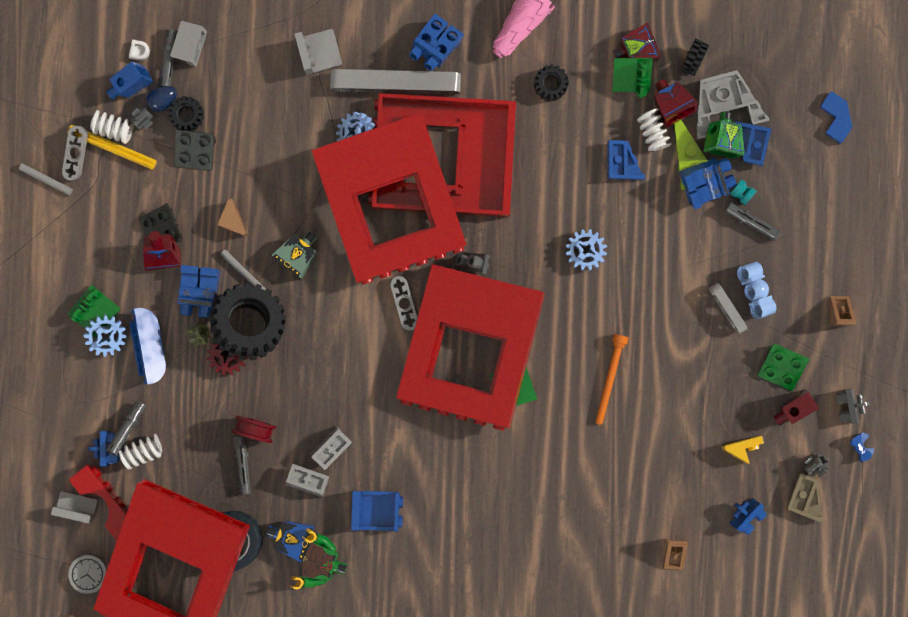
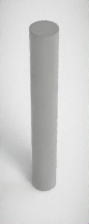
(45, 179)
(240, 269)

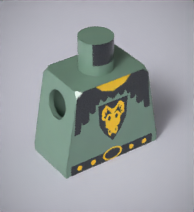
(297, 254)

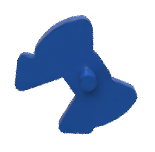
(857, 442)

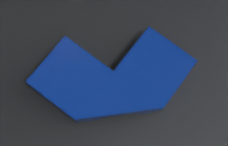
(837, 108)

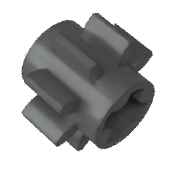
(141, 118)
(816, 464)

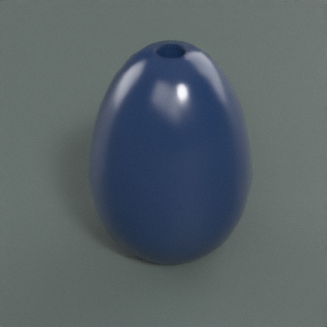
(161, 98)

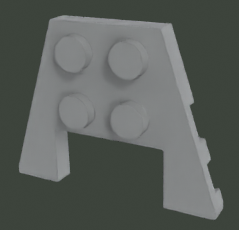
(722, 94)

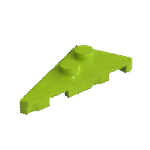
(687, 149)

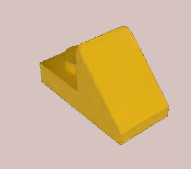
(738, 448)

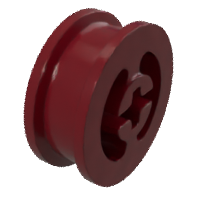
(254, 429)

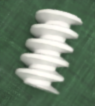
(111, 128)
(653, 130)
(141, 453)

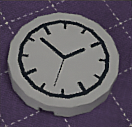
(87, 573)

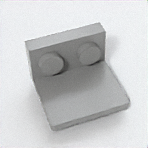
(318, 51)

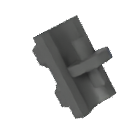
(473, 262)
(852, 414)

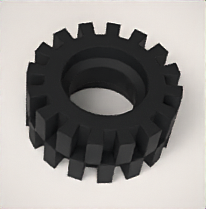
(695, 57)
(551, 71)
(181, 103)

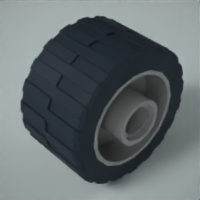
(253, 540)

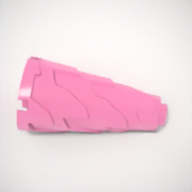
(520, 22)

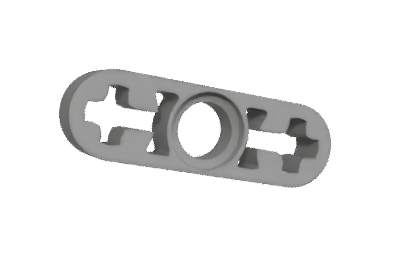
(76, 167)
(396, 291)
(727, 308)

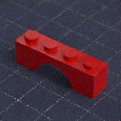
(90, 481)

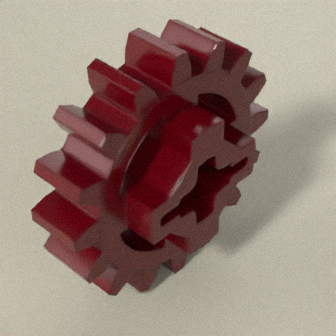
(225, 363)

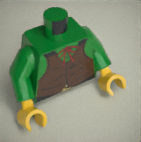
(318, 562)

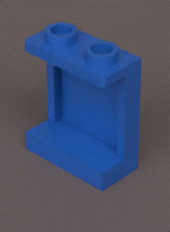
(376, 510)

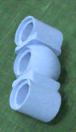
(756, 290)

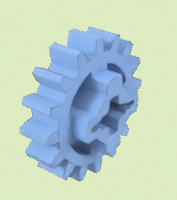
(350, 128)
(579, 244)
(110, 329)

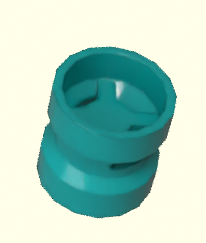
(739, 189)

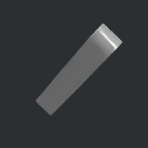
(395, 81)

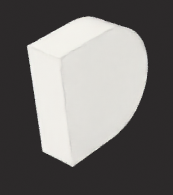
(139, 51)

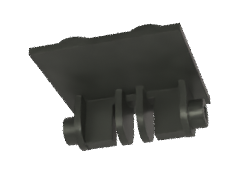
(194, 149)
(161, 221)

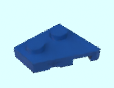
(755, 143)
(621, 162)

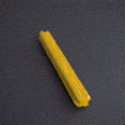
(118, 149)

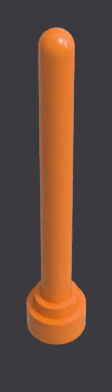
(619, 343)

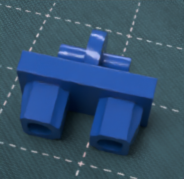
(105, 458)
(745, 514)

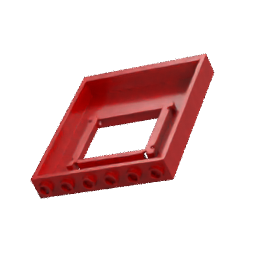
(482, 152)
(375, 161)
(480, 308)
(182, 531)

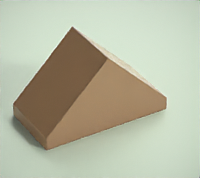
(232, 220)
(841, 311)
(675, 553)

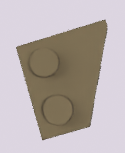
(806, 498)

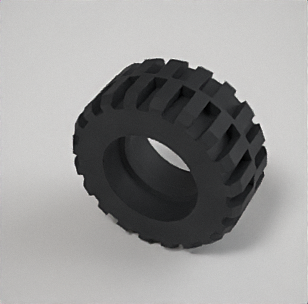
(251, 298)

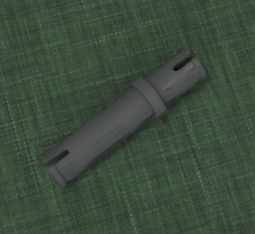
(168, 61)
(745, 217)
(124, 431)
(244, 488)

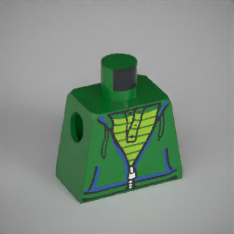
(724, 137)

